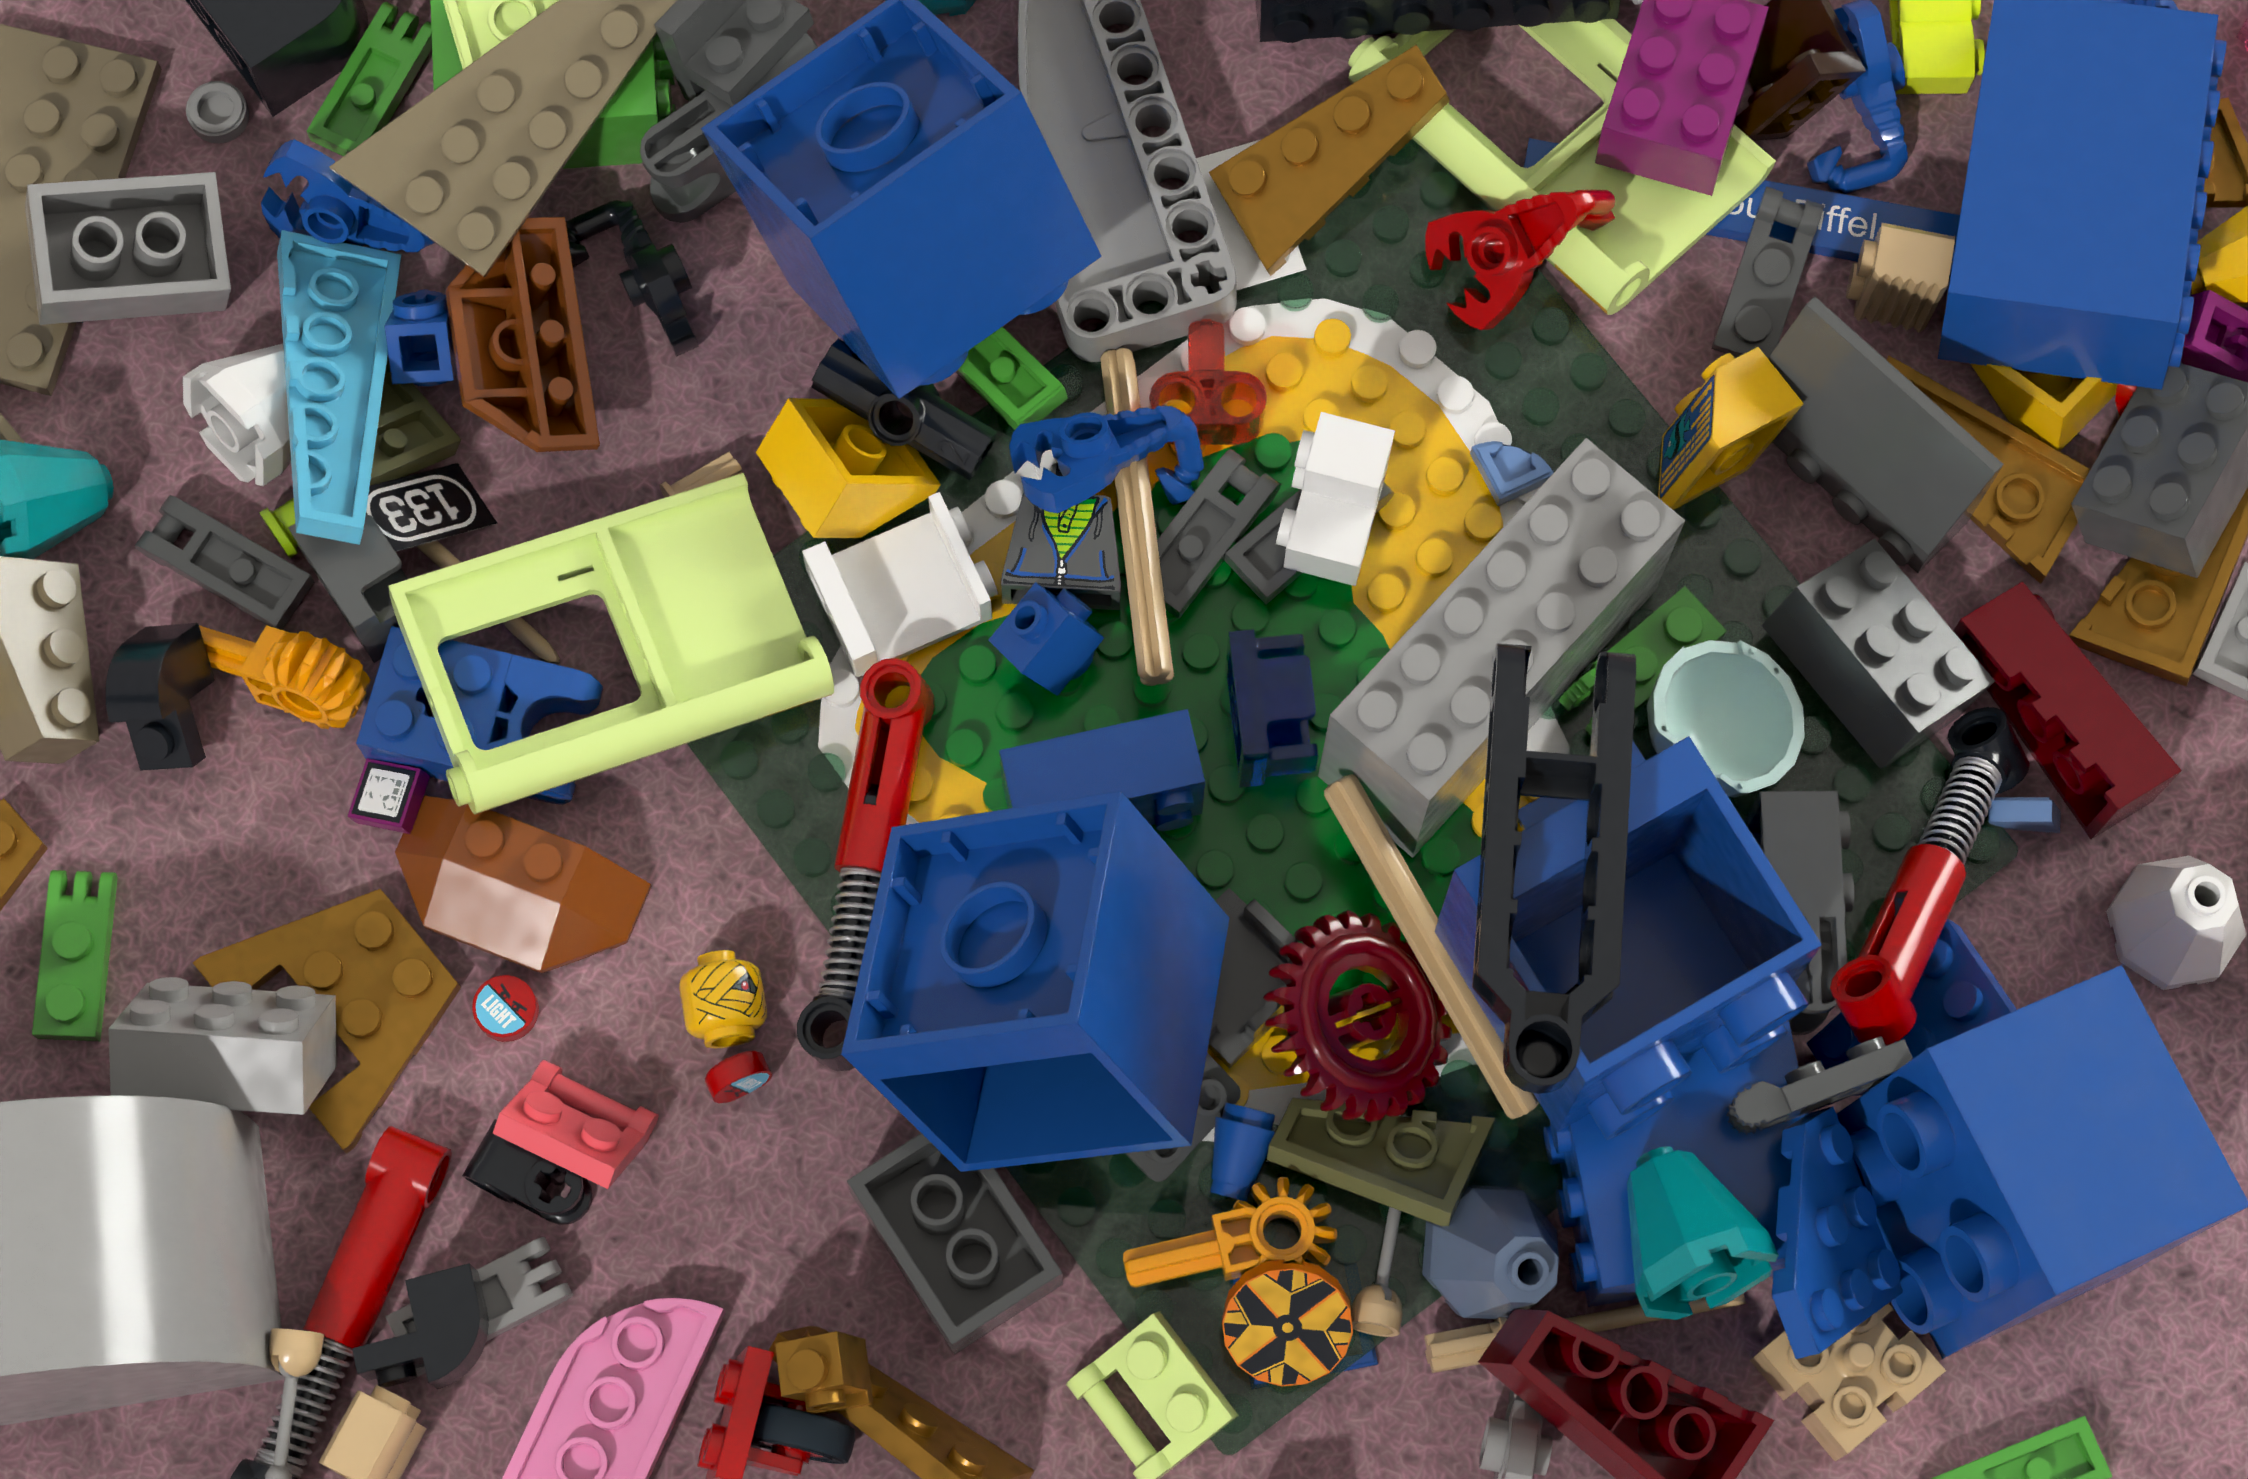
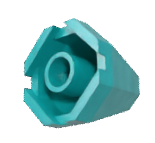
(47, 496)
(1690, 1236)

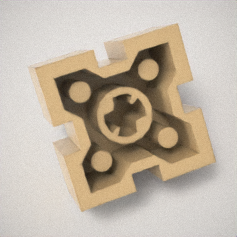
(1851, 1380)

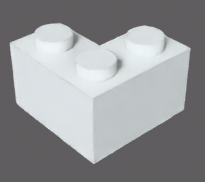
(1341, 484)

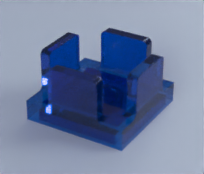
(1270, 706)

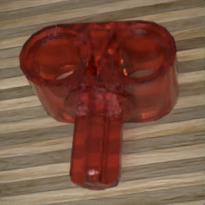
(1209, 387)

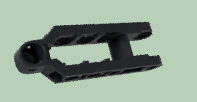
(1544, 1026)

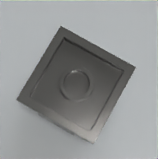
(358, 581)
(1244, 979)

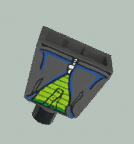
(1064, 551)

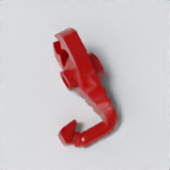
(1510, 245)

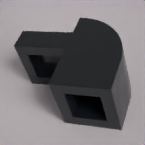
(151, 692)
(448, 1334)

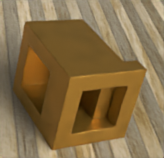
(825, 1372)

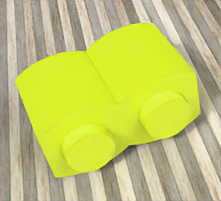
(1937, 44)

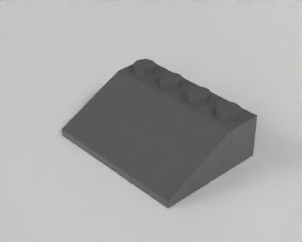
(1877, 440)

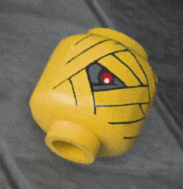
(723, 1000)

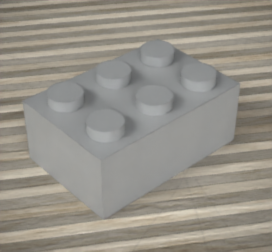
(127, 247)
(225, 1045)

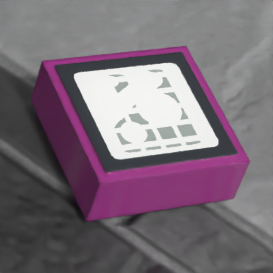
(388, 796)

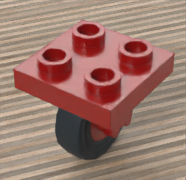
(785, 1430)

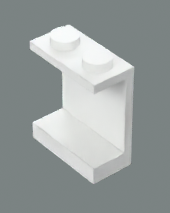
(902, 587)

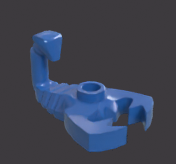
(1873, 99)
(332, 206)
(1097, 447)

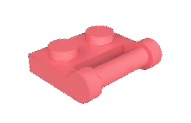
(575, 1126)

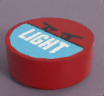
(505, 1008)
(737, 1076)

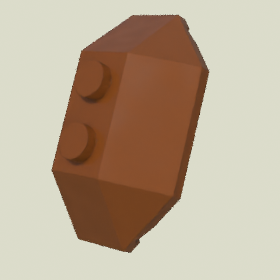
(524, 342)
(515, 887)

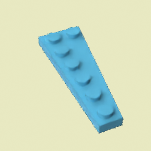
(334, 374)

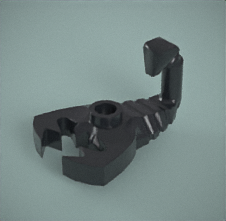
(652, 275)

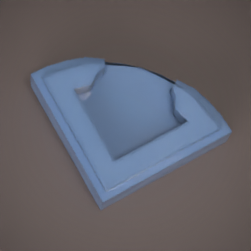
(1509, 470)
(2025, 814)

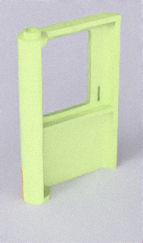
(1652, 218)
(691, 608)

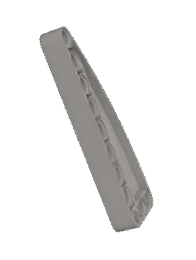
(1093, 129)

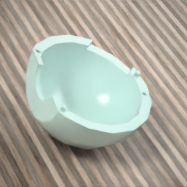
(1733, 708)

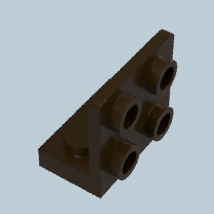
(1797, 68)

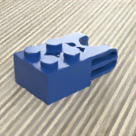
(495, 691)

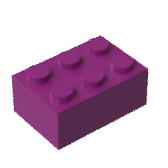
(1681, 90)

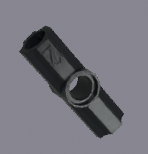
(936, 425)

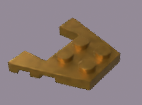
(384, 987)

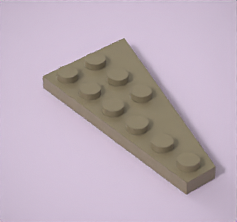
(500, 131)

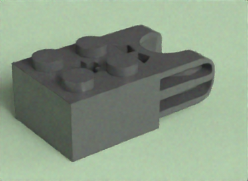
(679, 158)
(1804, 844)

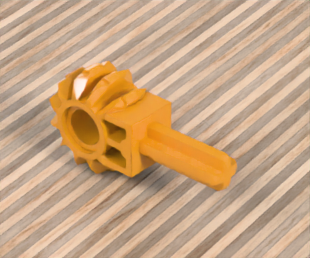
(293, 673)
(1237, 1240)

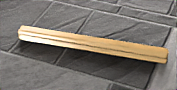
(1138, 533)
(1418, 925)

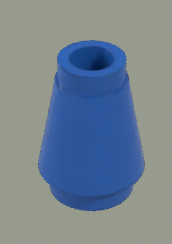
(1239, 1149)

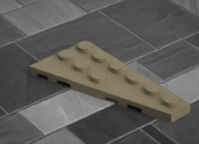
(63, 118)

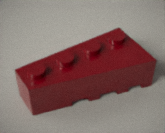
(2066, 711)
(1621, 1407)

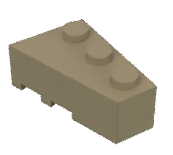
(44, 663)

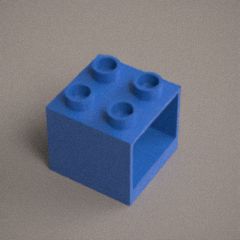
(904, 193)
(1702, 951)
(1038, 984)
(2035, 1161)

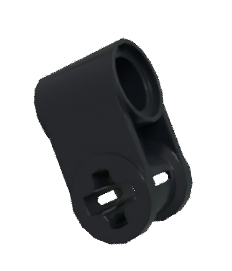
(523, 1179)

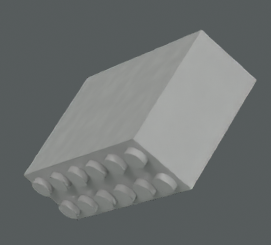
(1549, 580)

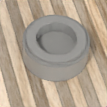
(217, 112)

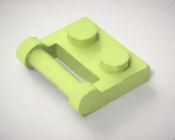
(1169, 1387)

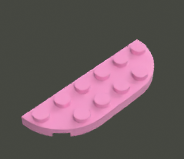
(617, 1393)

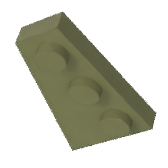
(1396, 1161)

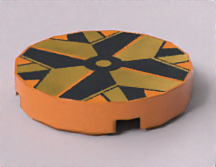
(1287, 1322)

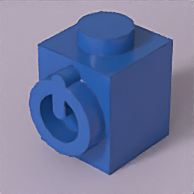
(420, 339)
(1048, 637)

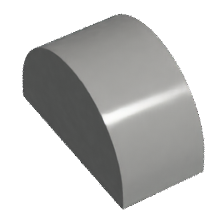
(130, 1253)

